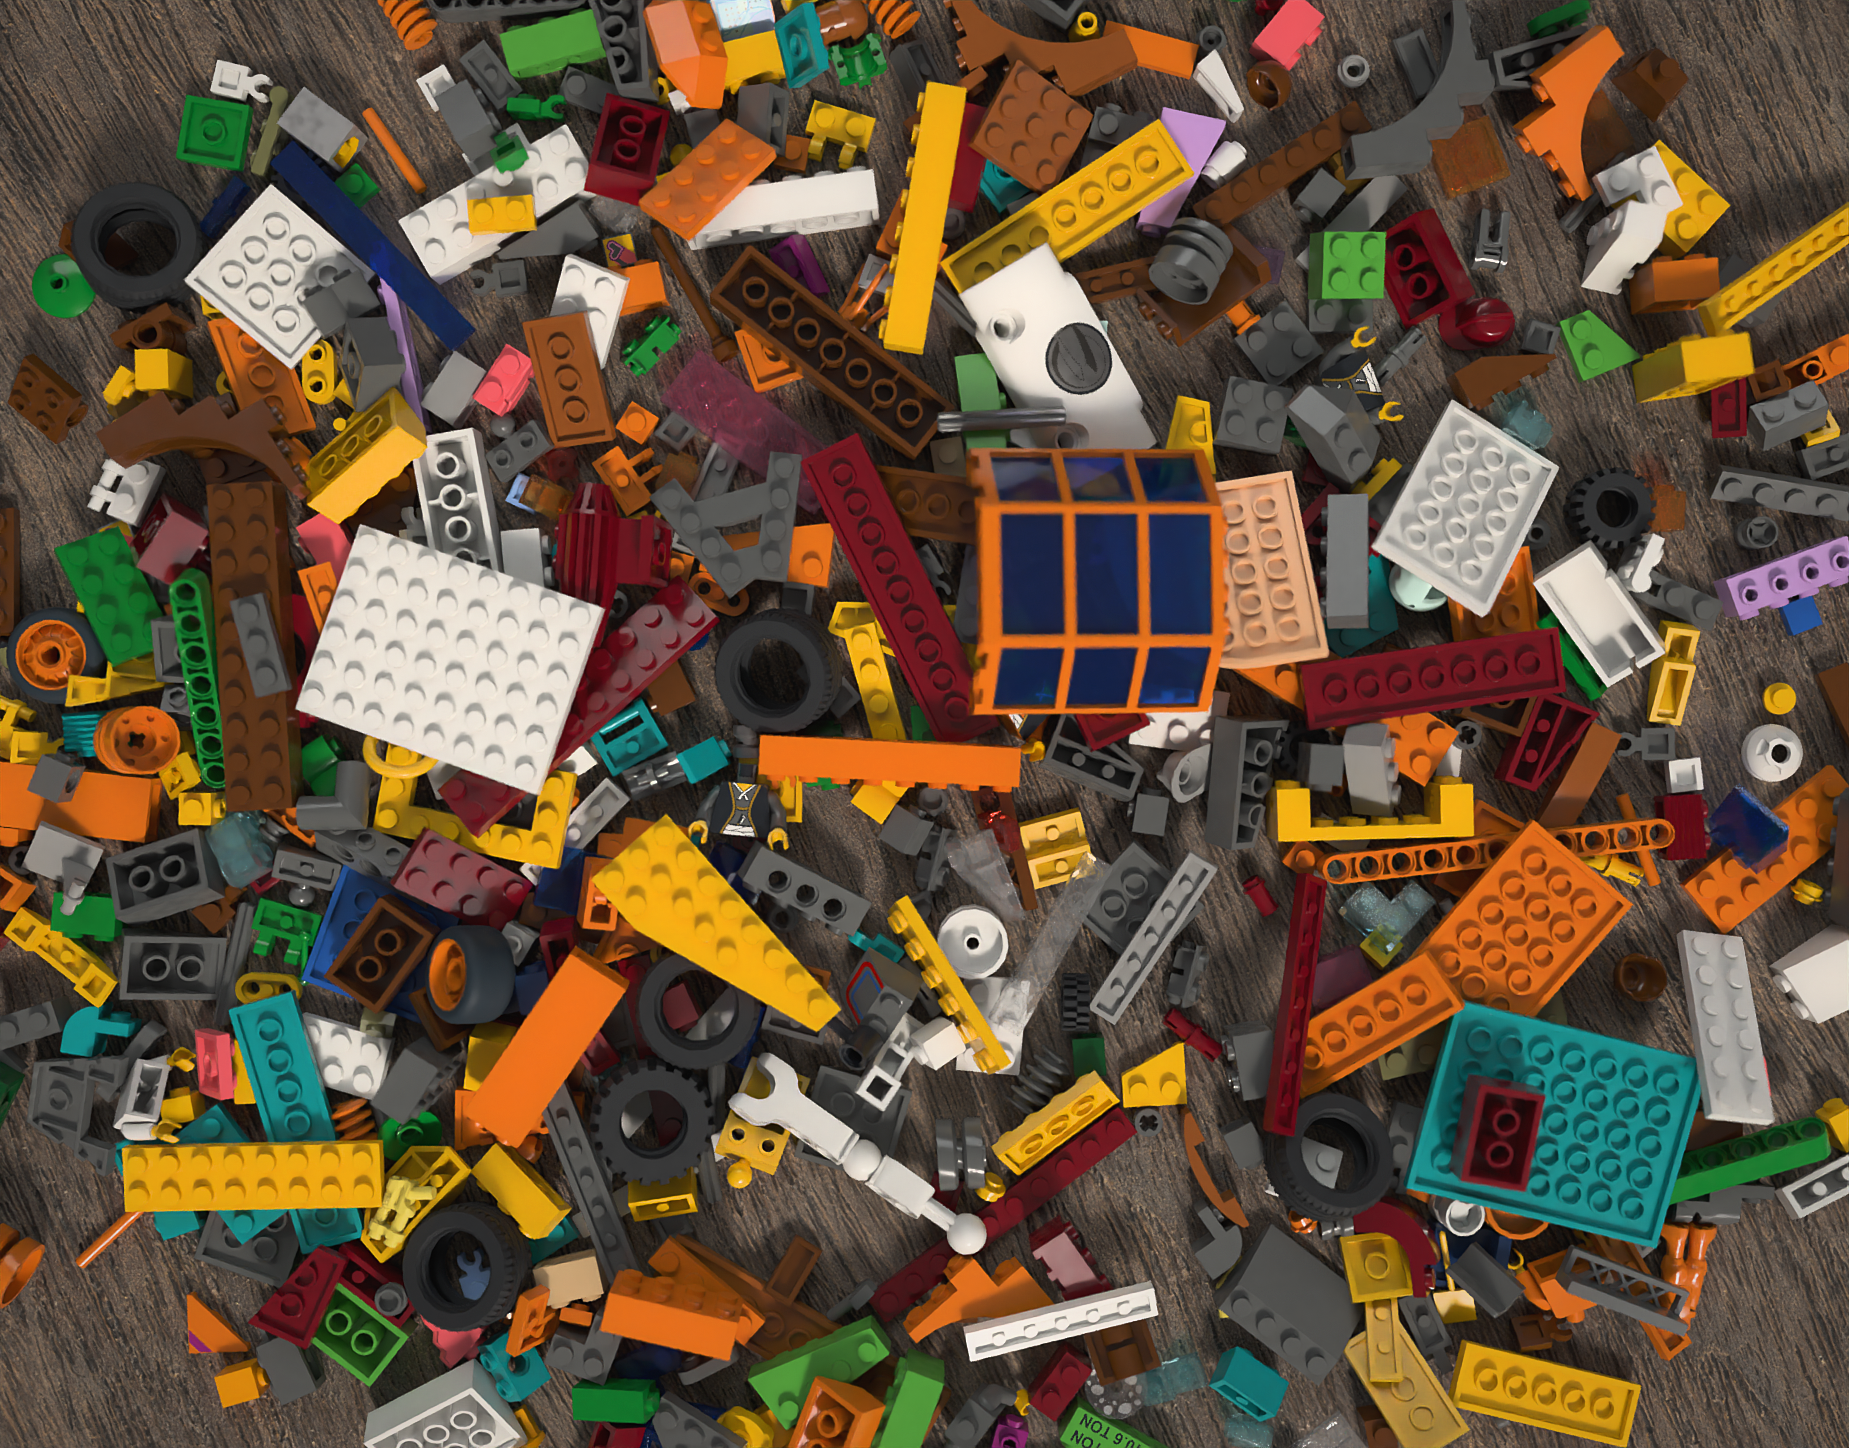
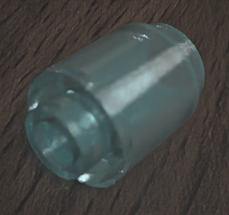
(1248, 1432)

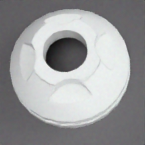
(1758, 748)

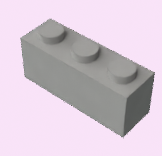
(1371, 769)

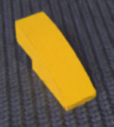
(1672, 673)

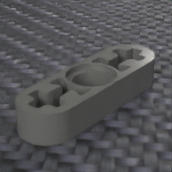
(139, 1048)

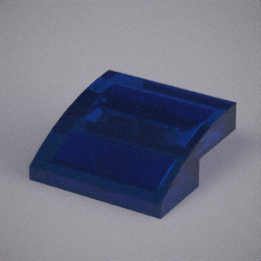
(562, 886)

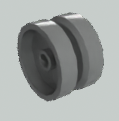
(960, 1153)

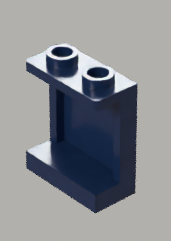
(1490, 1240)

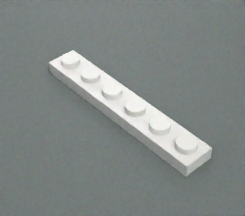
(1060, 1321)

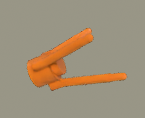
(855, 313)

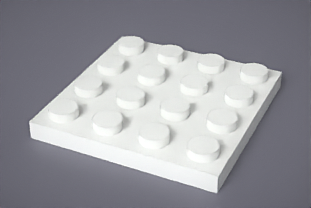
(266, 268)

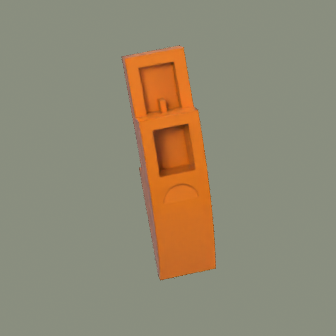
(1819, 363)

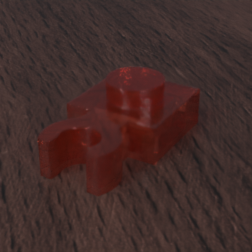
(1004, 828)

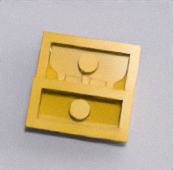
(1053, 846)

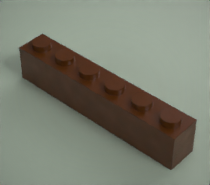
(1281, 168)

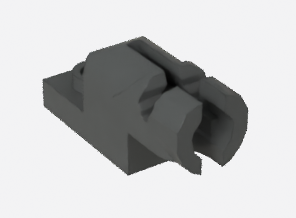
(1721, 1206)

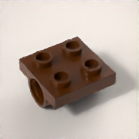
(158, 329)
(46, 399)
(1122, 1351)

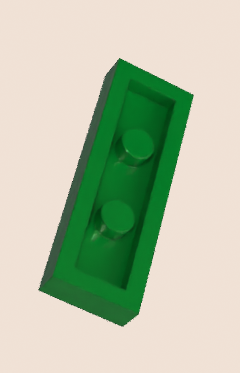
(1575, 661)

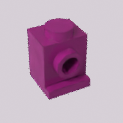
(1007, 1428)

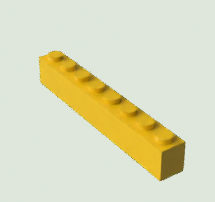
(924, 217)

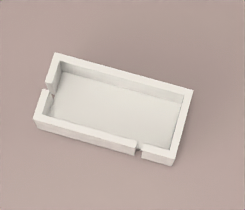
(1599, 613)

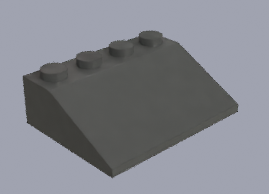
(1290, 1303)

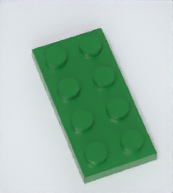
(111, 593)

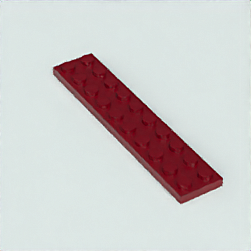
(897, 587)
(610, 680)

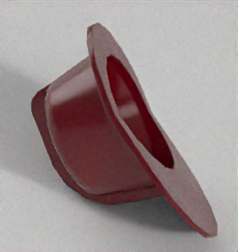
(1477, 324)

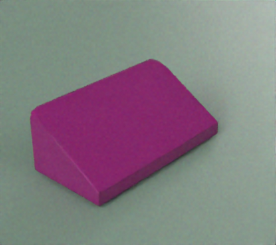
(797, 260)

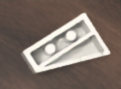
(1620, 242)

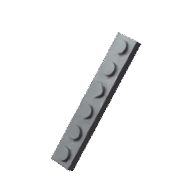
(1153, 936)

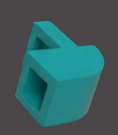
(89, 1028)

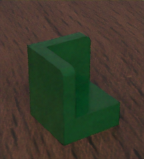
(1088, 1053)

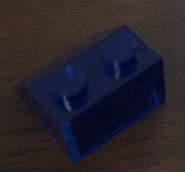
(1748, 830)

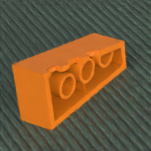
(810, 553)

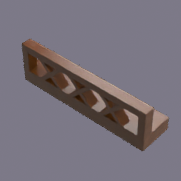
(1019, 857)

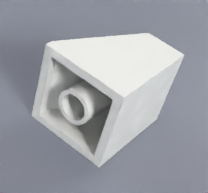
(1817, 975)

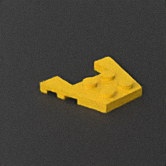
(121, 681)

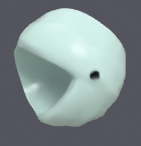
(1414, 592)

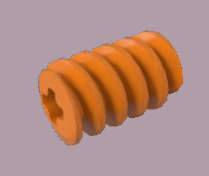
(893, 15)
(410, 21)
(352, 1120)

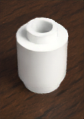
(1224, 164)

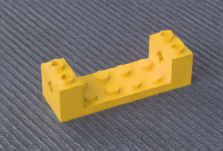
(1446, 814)

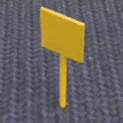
(1453, 1304)

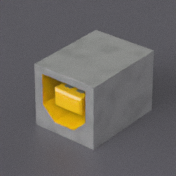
(322, 130)

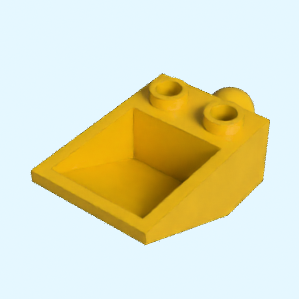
(749, 1149)

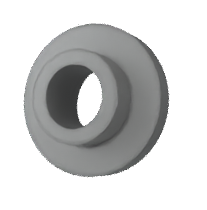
(1356, 62)

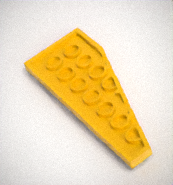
(688, 907)

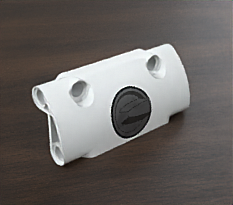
(1056, 355)

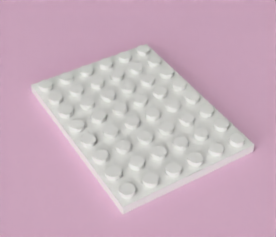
(450, 659)

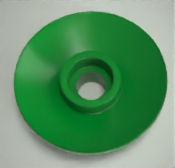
(71, 298)
(420, 1132)

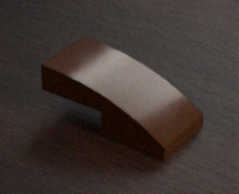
(1765, 382)

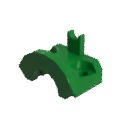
(859, 61)

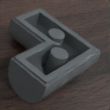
(346, 808)

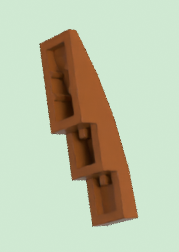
(1577, 778)

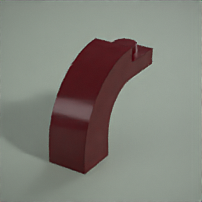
(1411, 1231)

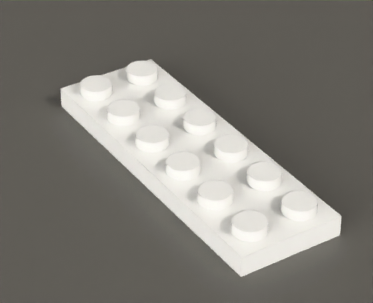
(1724, 1028)

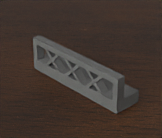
(1617, 1300)

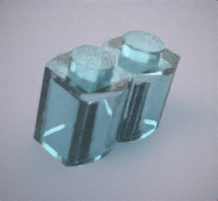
(240, 849)

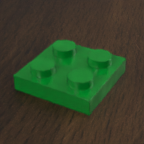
(214, 133)

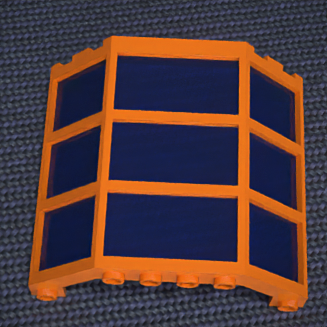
(1097, 581)

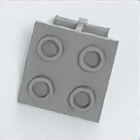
(65, 859)

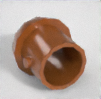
(841, 19)

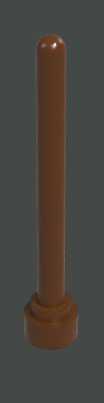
(723, 347)

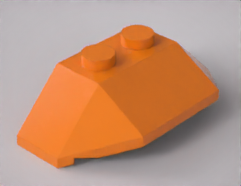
(689, 49)

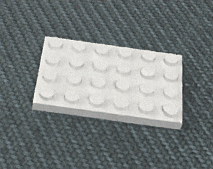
(1466, 508)

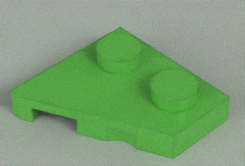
(1593, 346)

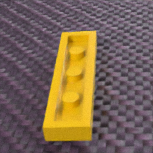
(874, 681)

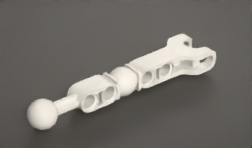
(859, 1156)

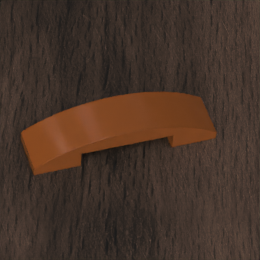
(1225, 1201)

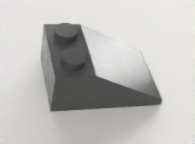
(170, 965)

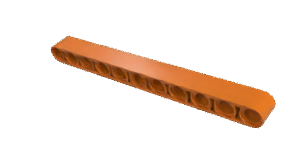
(1573, 836)

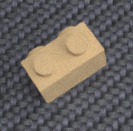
(572, 1277)

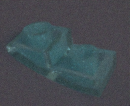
(1174, 1377)

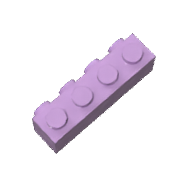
(1785, 577)

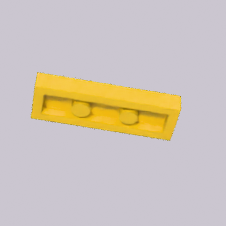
(1383, 1340)

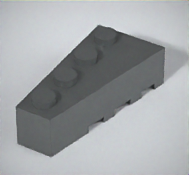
(628, 47)

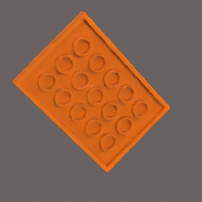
(1524, 924)

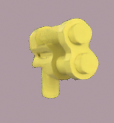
(401, 1198)

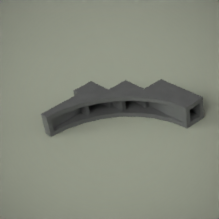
(1457, 83)

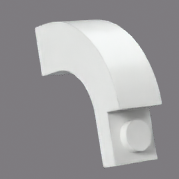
(885, 1070)

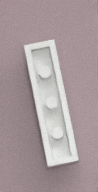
(588, 820)

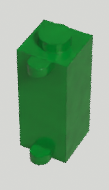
(615, 1401)

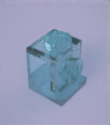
(1527, 426)

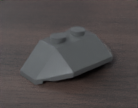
(1335, 433)

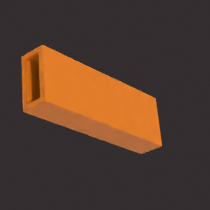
(102, 806)
(546, 1047)

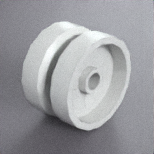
(975, 922)

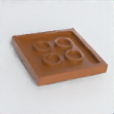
(1031, 129)

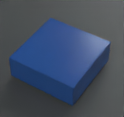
(1800, 615)

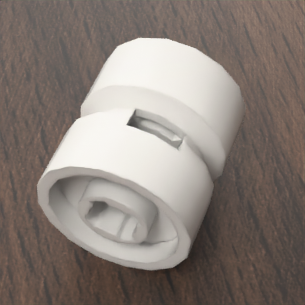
(1456, 1215)

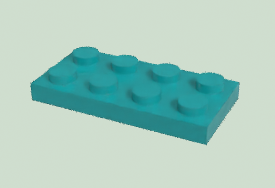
(220, 1127)

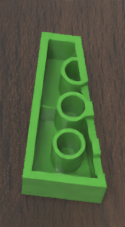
(839, 1356)

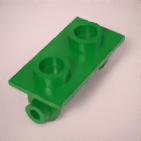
(657, 335)

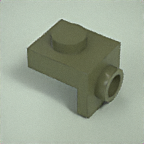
(378, 1024)

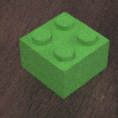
(1346, 265)

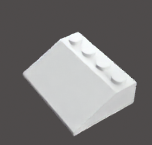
(447, 1412)

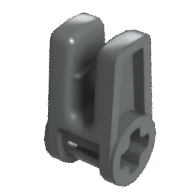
(1485, 252)

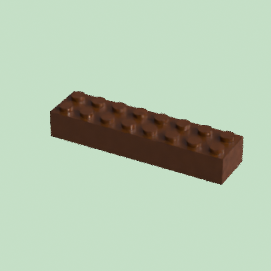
(829, 352)

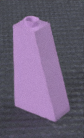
(1196, 139)

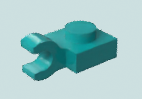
(879, 943)

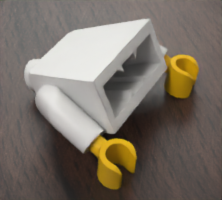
(143, 1096)

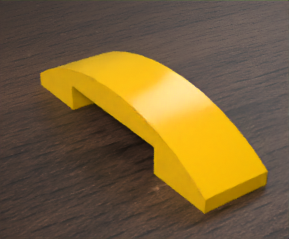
(67, 955)

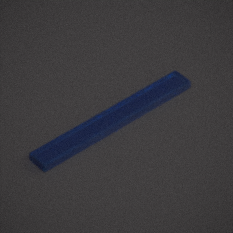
(373, 246)

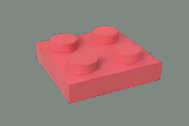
(214, 1063)

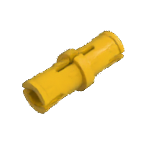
(1611, 865)

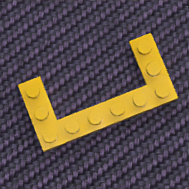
(538, 846)

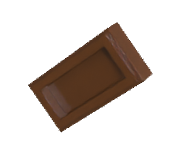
(792, 1270)

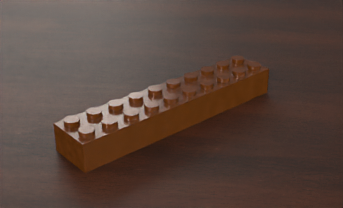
(249, 559)

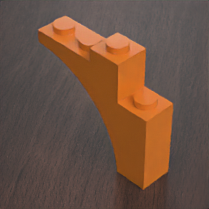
(1567, 87)
(976, 1294)

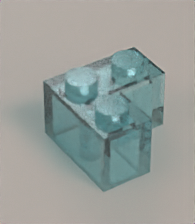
(1385, 920)

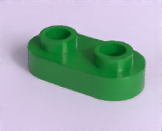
(1571, 14)

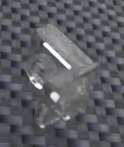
(614, 214)

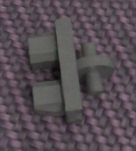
(654, 776)

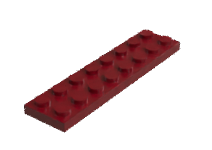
(1432, 678)

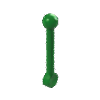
(304, 935)

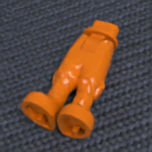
(1687, 1272)

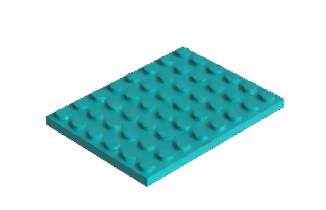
(1606, 1128)

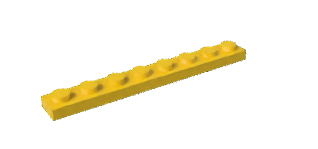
(1776, 272)

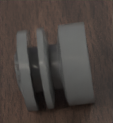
(1191, 260)

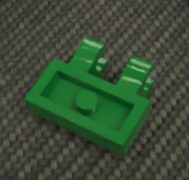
(284, 921)

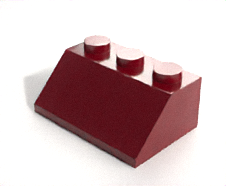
(1423, 269)

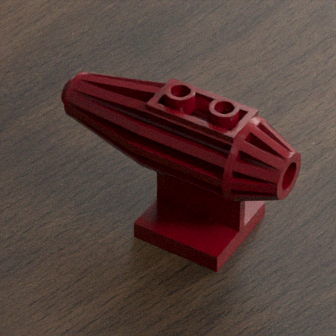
(603, 549)

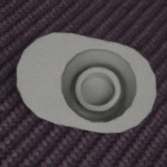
(1187, 772)

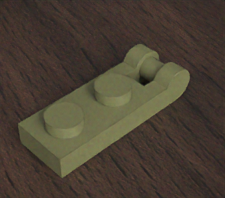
(273, 136)

